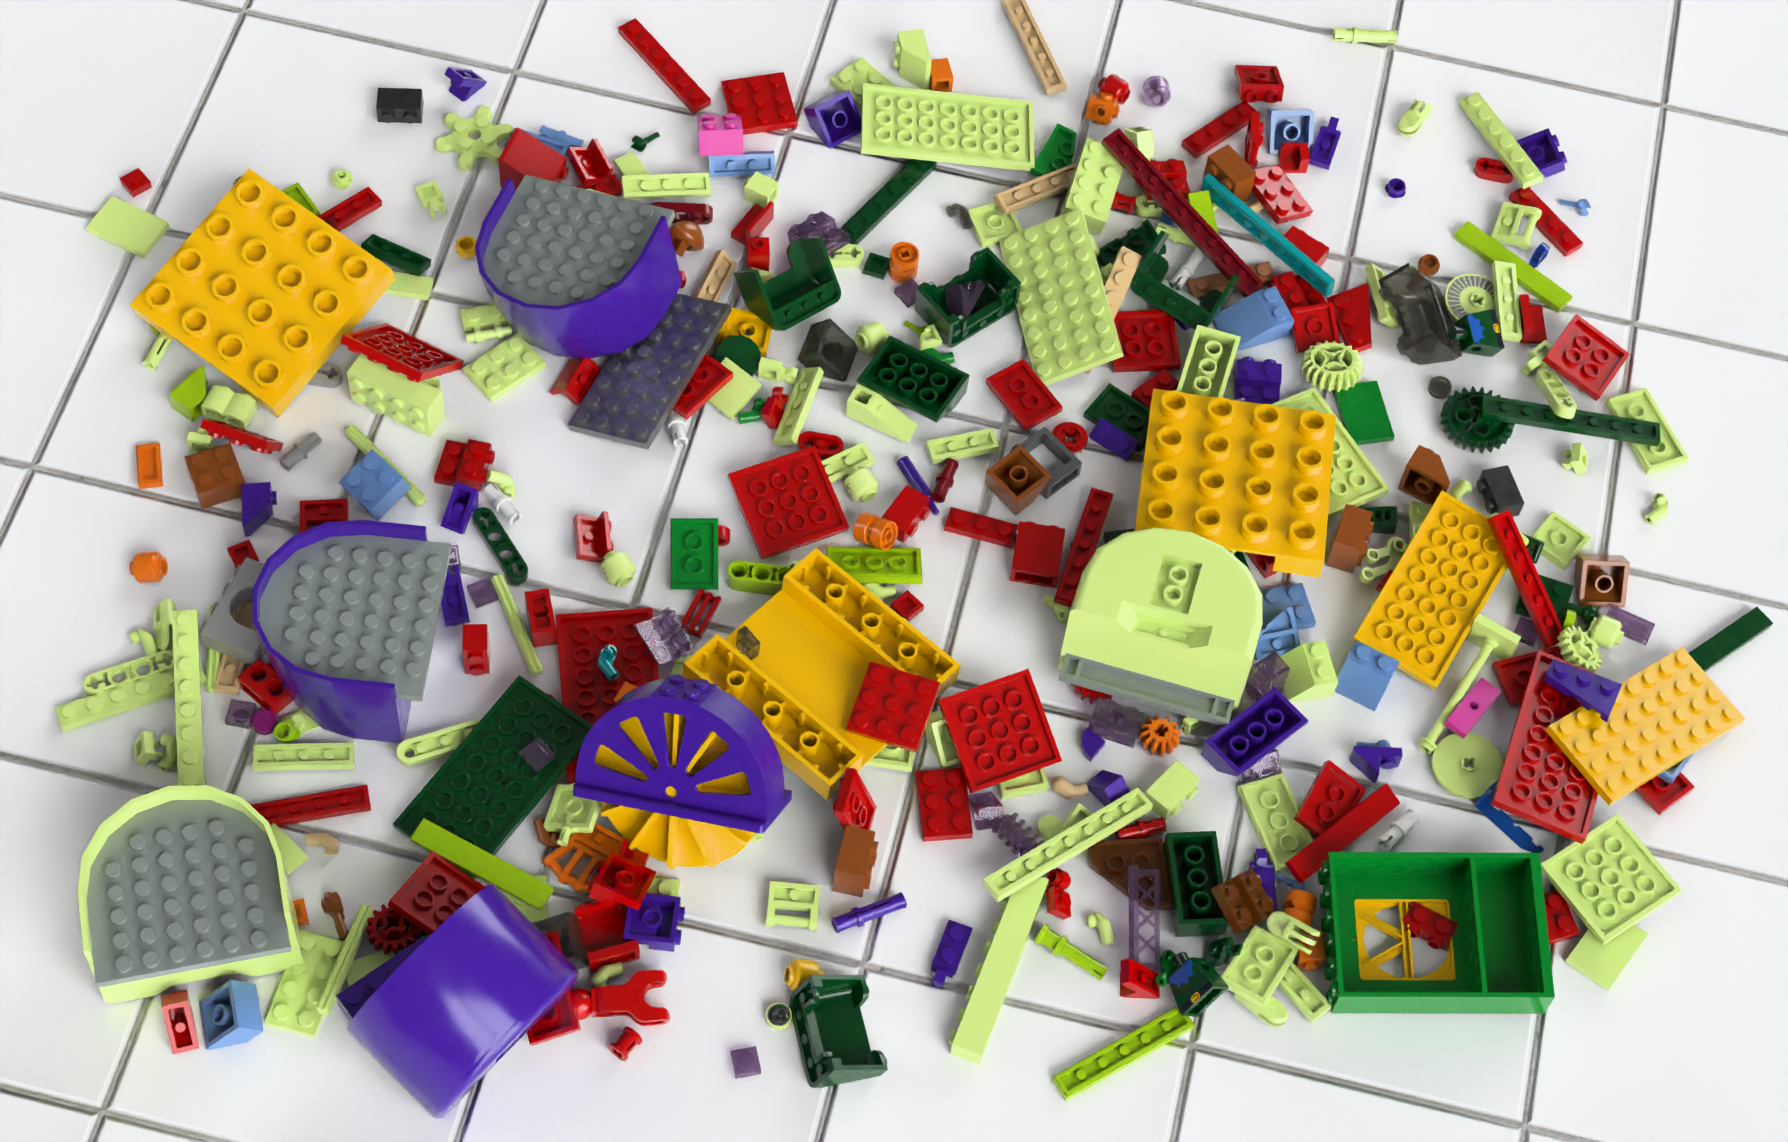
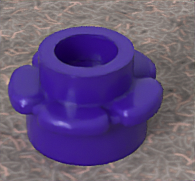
(1396, 188)

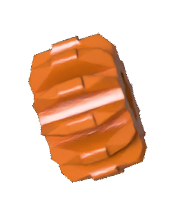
(1168, 736)

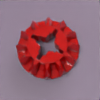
(1070, 430)

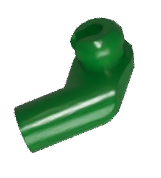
(947, 357)
(755, 413)
(1167, 967)

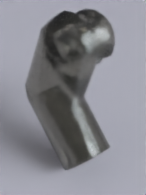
(960, 212)

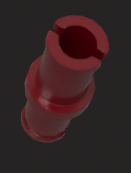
(944, 480)

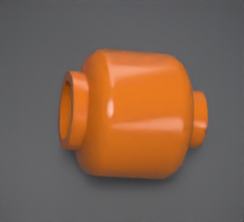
(148, 567)

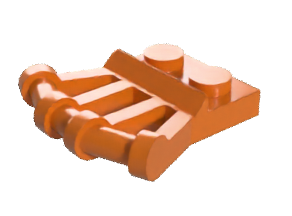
(592, 845)

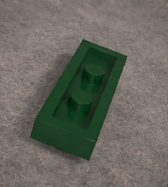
(396, 255)

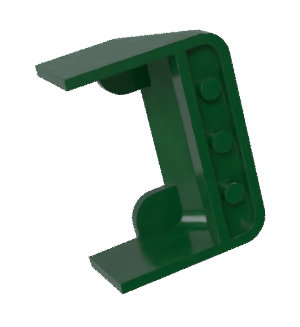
(1150, 285)

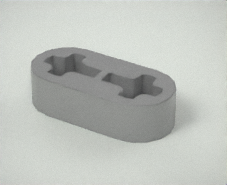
(321, 377)

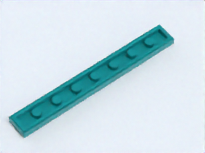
(1268, 236)

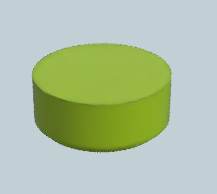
(1568, 619)

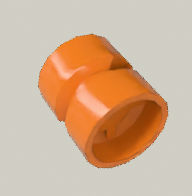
(903, 262)
(874, 530)
(1300, 905)

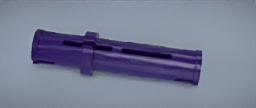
(859, 916)

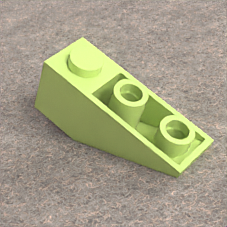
(879, 414)

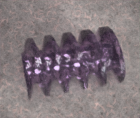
(1014, 835)

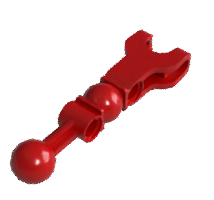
(623, 1000)

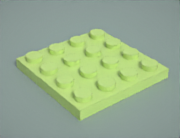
(1610, 879)

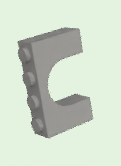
(221, 630)

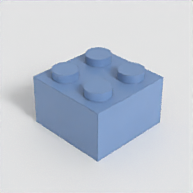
(374, 484)

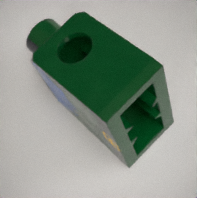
(1478, 333)
(1195, 984)

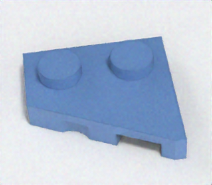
(1278, 635)

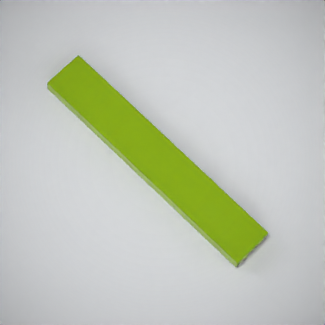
(1527, 276)
(482, 864)
(1122, 1053)

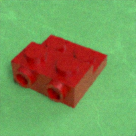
(1259, 83)
(1175, 173)
(1296, 290)
(464, 463)
(620, 881)
(1429, 926)

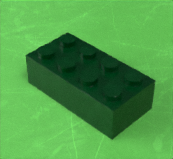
(1192, 873)

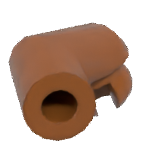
(546, 837)

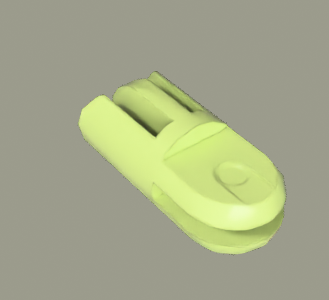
(1414, 118)
(163, 624)
(1288, 929)
(1273, 1013)

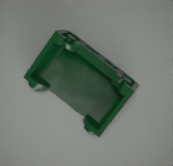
(833, 1030)

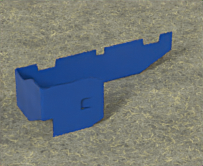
(1505, 823)

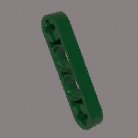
(500, 545)

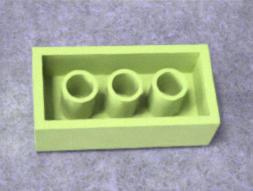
(1093, 185)
(1209, 362)
(396, 396)

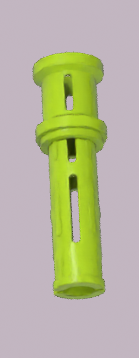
(1060, 946)

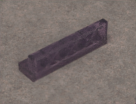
(1134, 912)

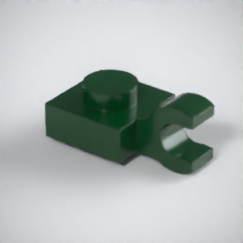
(1220, 951)

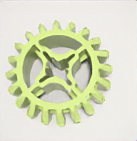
(1331, 366)

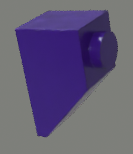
(257, 505)

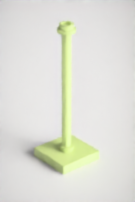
(1492, 640)

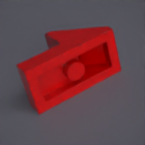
(1137, 981)

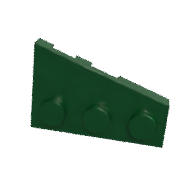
(1137, 240)

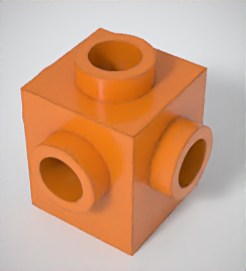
(1102, 108)

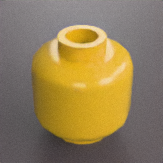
(799, 971)

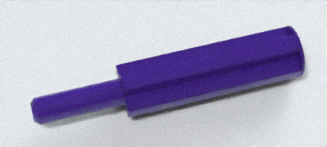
(916, 480)

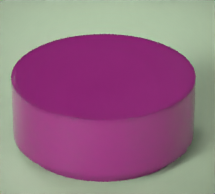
(264, 722)

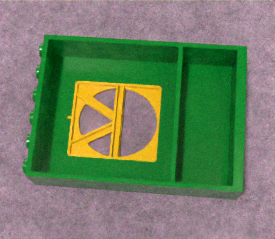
(1493, 960)

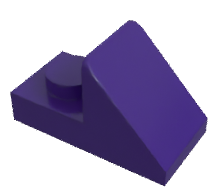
(464, 82)
(460, 507)
(1370, 759)

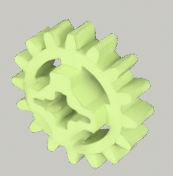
(1579, 649)

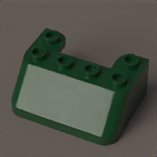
(796, 292)

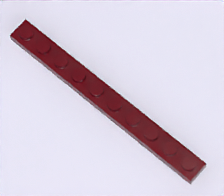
(1181, 212)

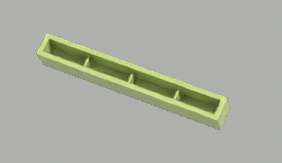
(188, 698)
(997, 971)

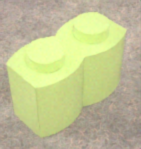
(1142, 139)
(229, 407)

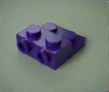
(1543, 152)
(1257, 380)
(655, 922)

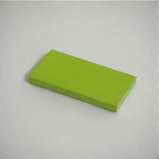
(877, 565)

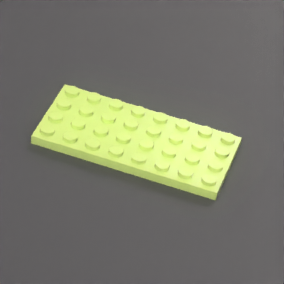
(947, 127)
(1061, 298)

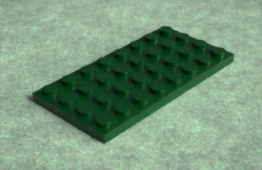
(486, 782)

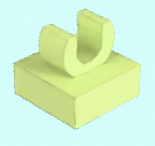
(199, 441)
(1577, 458)
(144, 748)

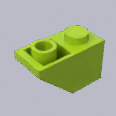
(190, 394)

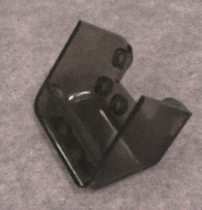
(1421, 316)

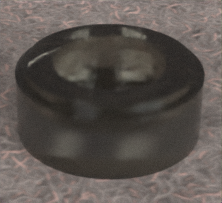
(1439, 387)

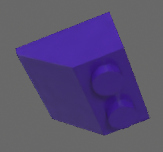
(834, 118)

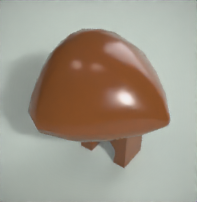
(686, 236)

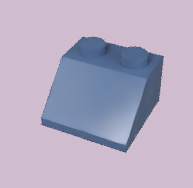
(1289, 126)
(1366, 675)
(231, 1015)

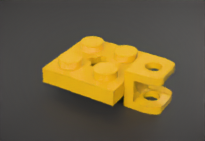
(739, 322)

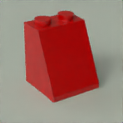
(530, 157)

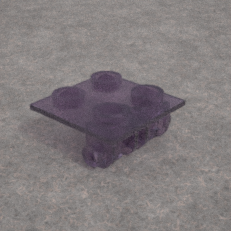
(665, 637)

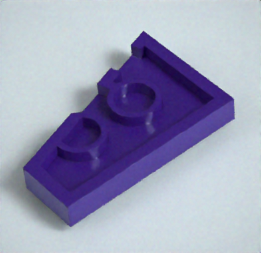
(1587, 687)

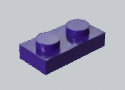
(1114, 440)

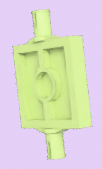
(570, 814)

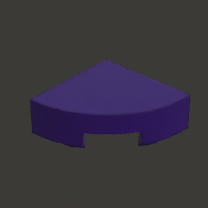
(1091, 744)

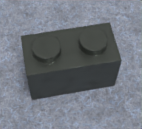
(399, 105)
(1500, 491)

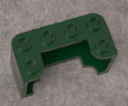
(994, 302)

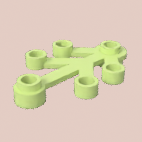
(1394, 557)

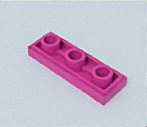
(1472, 708)

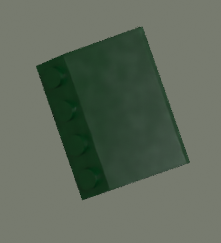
(914, 379)

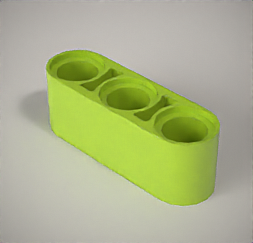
(751, 572)

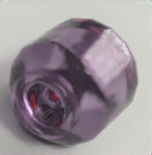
(1156, 91)

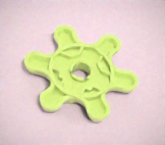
(471, 149)

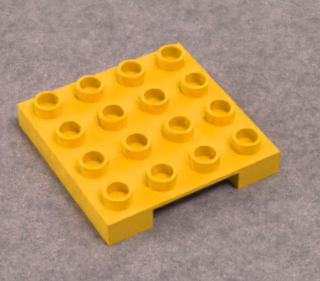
(263, 291)
(1239, 476)
(812, 665)

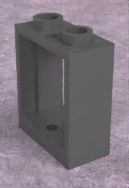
(1066, 473)

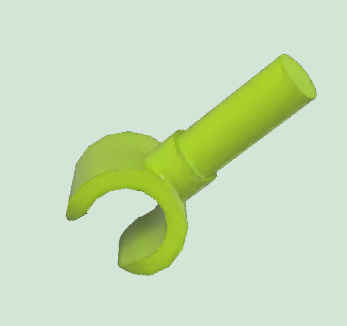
(917, 329)

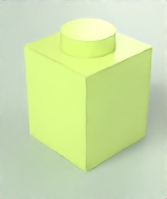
(760, 189)

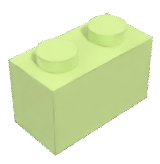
(1172, 790)

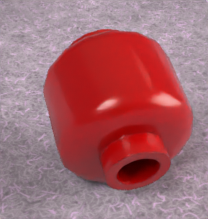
(1116, 86)

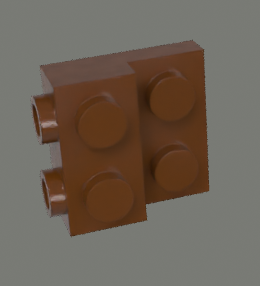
(1243, 900)

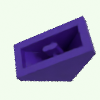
(1107, 787)

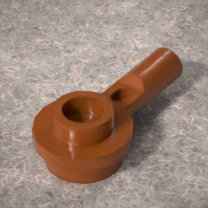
(1428, 264)
(333, 906)

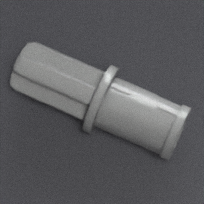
(300, 451)

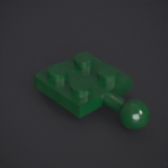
(1559, 595)

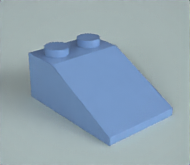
(1256, 319)

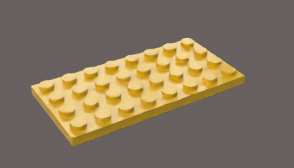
(1435, 591)
(1652, 726)

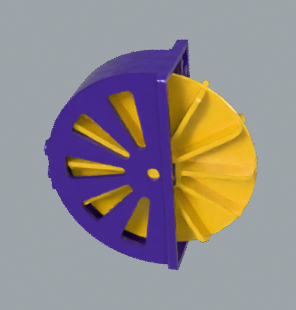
(683, 772)

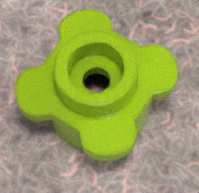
(282, 727)

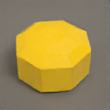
(466, 247)

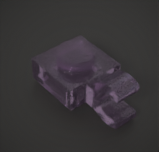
(1266, 767)

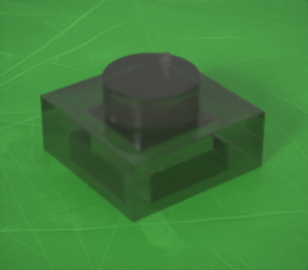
(747, 643)

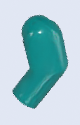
(606, 661)

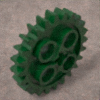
(1461, 411)

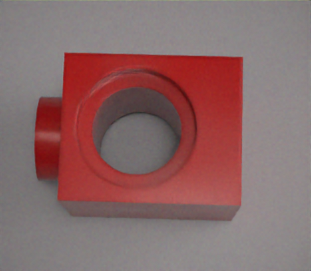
(758, 253)

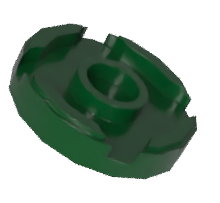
(742, 352)

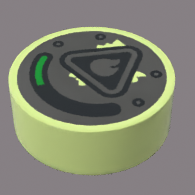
(778, 1016)

